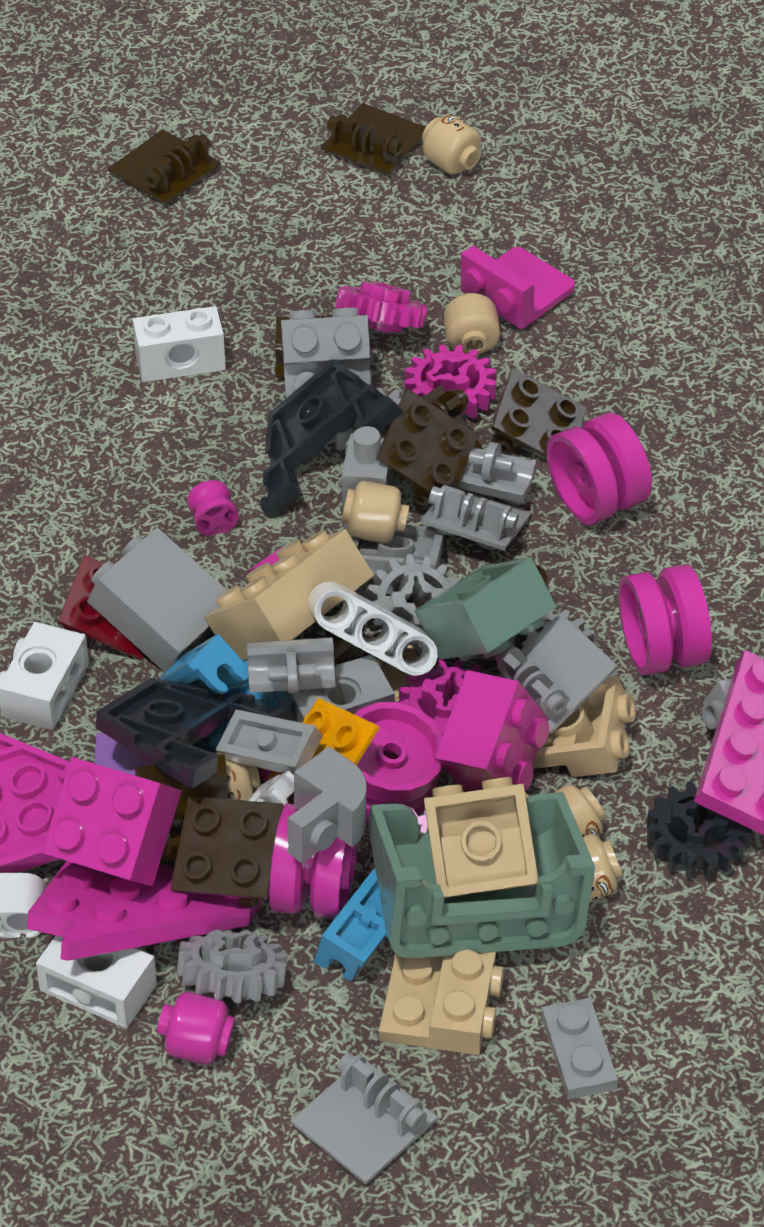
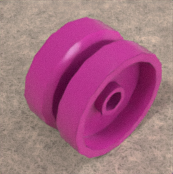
(599, 468)
(665, 619)
(401, 756)
(325, 874)

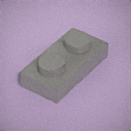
(268, 742)
(579, 1048)

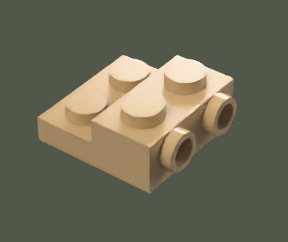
(593, 734)
(480, 838)
(442, 1001)

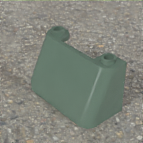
(523, 918)

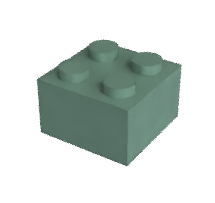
(487, 610)

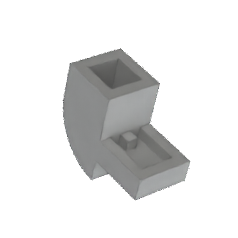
(329, 804)

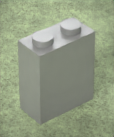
(156, 597)

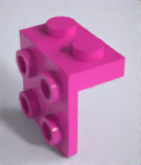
(515, 282)

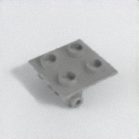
(474, 517)
(557, 669)
(363, 1119)

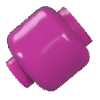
(196, 1028)

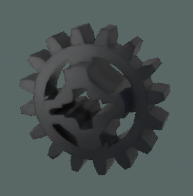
(673, 833)

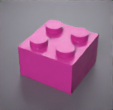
(492, 732)
(111, 821)

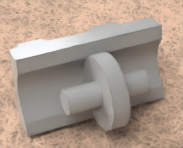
(498, 474)
(291, 665)

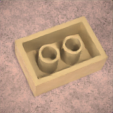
(277, 595)

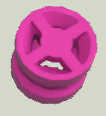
(212, 508)

